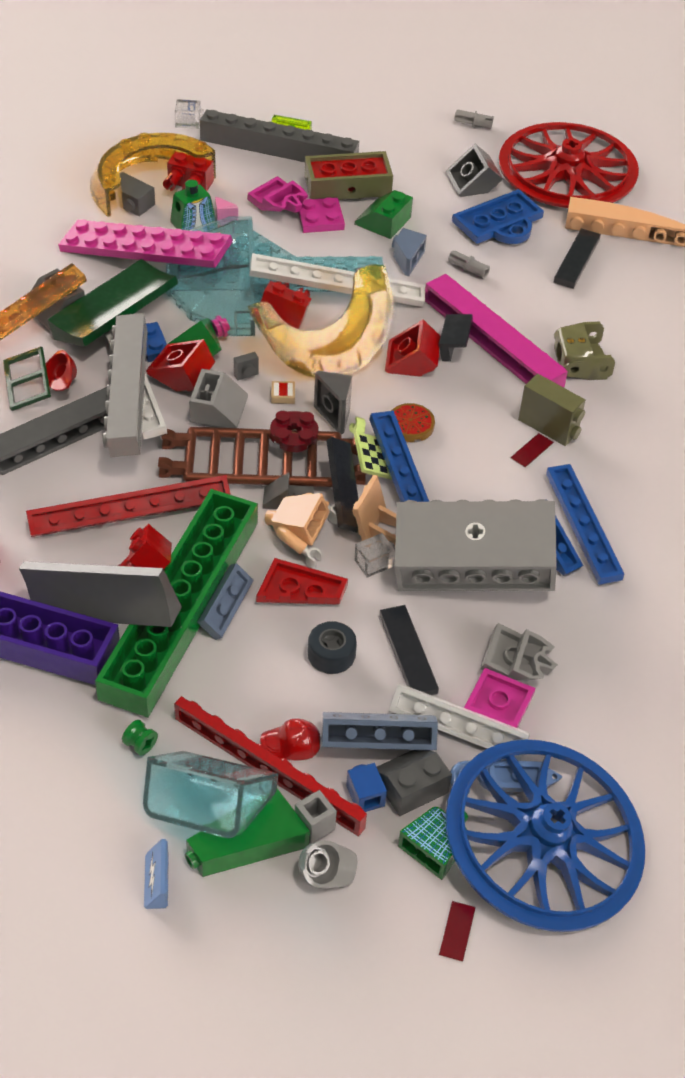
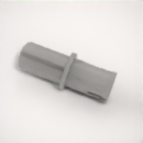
(474, 118)
(469, 264)

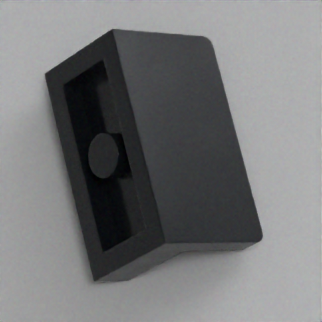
(454, 334)

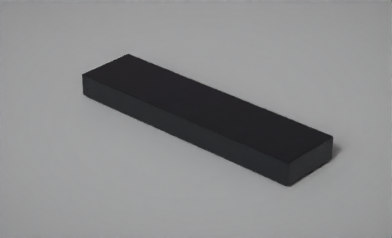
(577, 258)
(343, 482)
(408, 650)

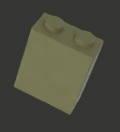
(552, 409)

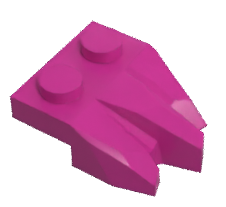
(278, 195)

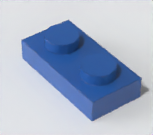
(155, 341)

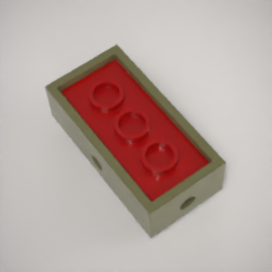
(348, 175)

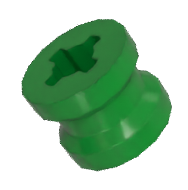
(139, 737)

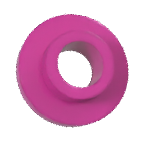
(220, 326)

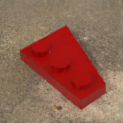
(300, 584)

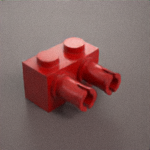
(186, 167)
(287, 303)
(148, 549)

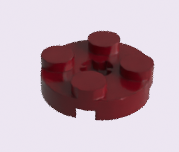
(286, 421)

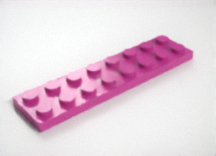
(146, 243)

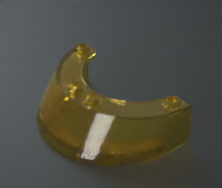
(136, 150)
(345, 343)

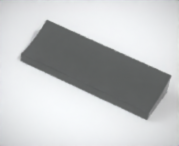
(104, 591)

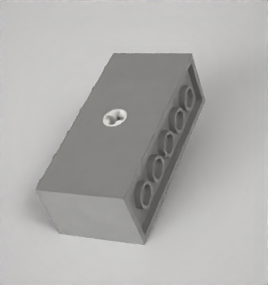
(476, 545)

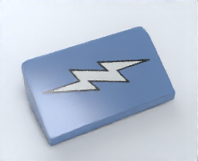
(156, 876)

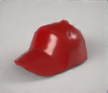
(61, 371)
(293, 740)

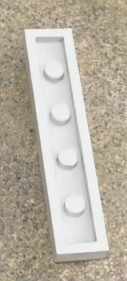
(455, 719)

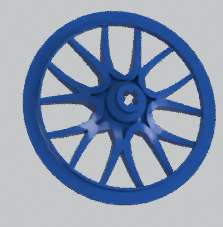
(543, 839)

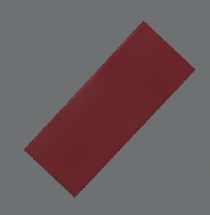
(532, 450)
(457, 931)

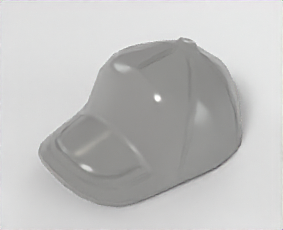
(327, 865)

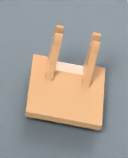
(371, 510)

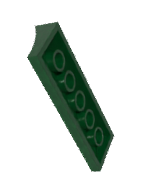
(120, 295)

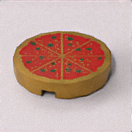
(415, 421)

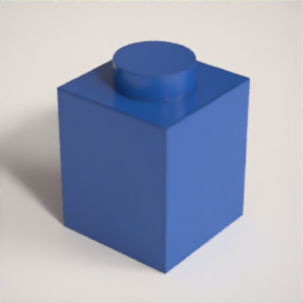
(366, 787)

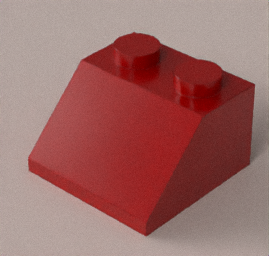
(413, 351)
(181, 364)

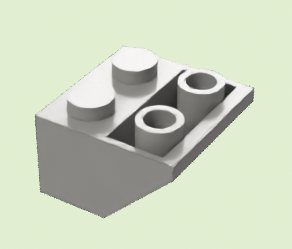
(217, 400)

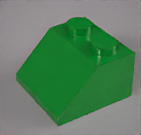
(387, 214)

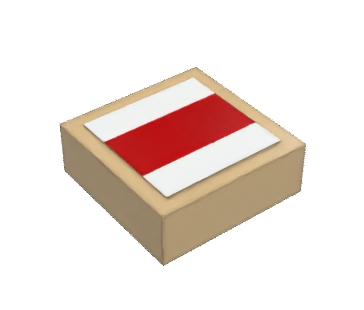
(283, 392)

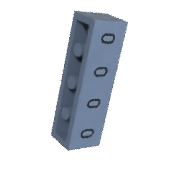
(379, 731)

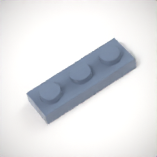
(225, 601)

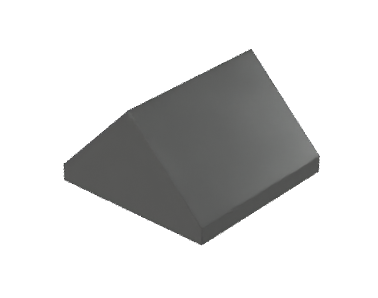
(333, 398)

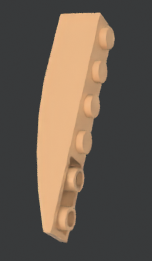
(623, 222)

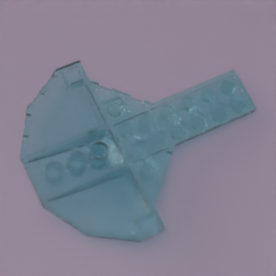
(228, 287)

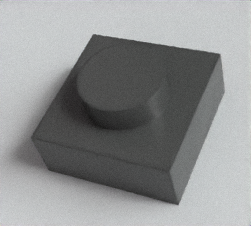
(246, 366)

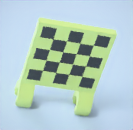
(368, 451)

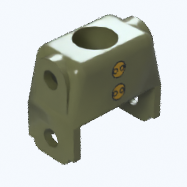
(582, 353)

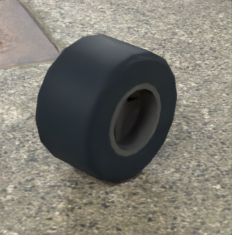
(332, 647)

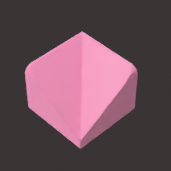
(225, 208)

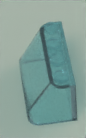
(206, 792)

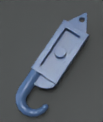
(504, 776)

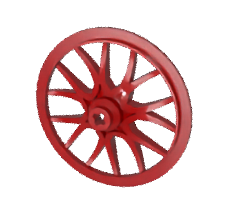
(568, 163)

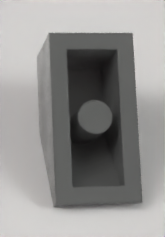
(136, 195)

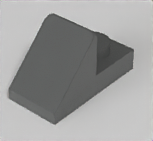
(279, 489)

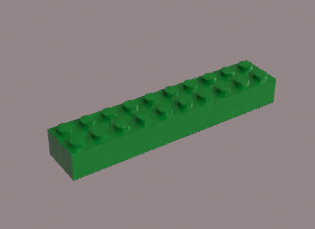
(150, 654)

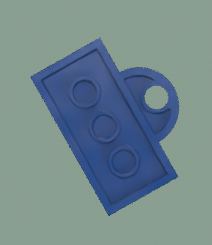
(500, 219)

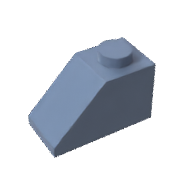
(408, 249)

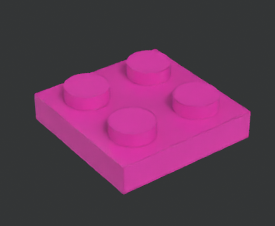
(321, 215)
(500, 698)

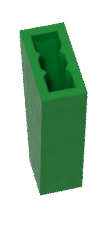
(271, 834)

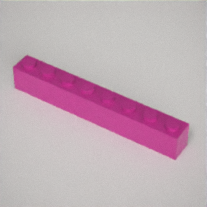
(493, 332)

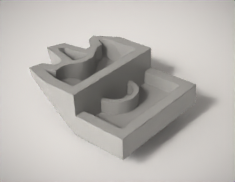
(518, 654)

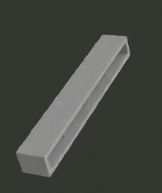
(126, 386)

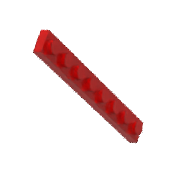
(123, 506)
(258, 756)

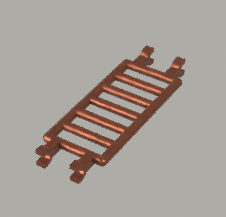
(171, 439)

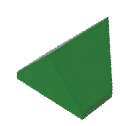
(199, 331)

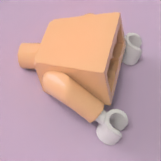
(300, 521)

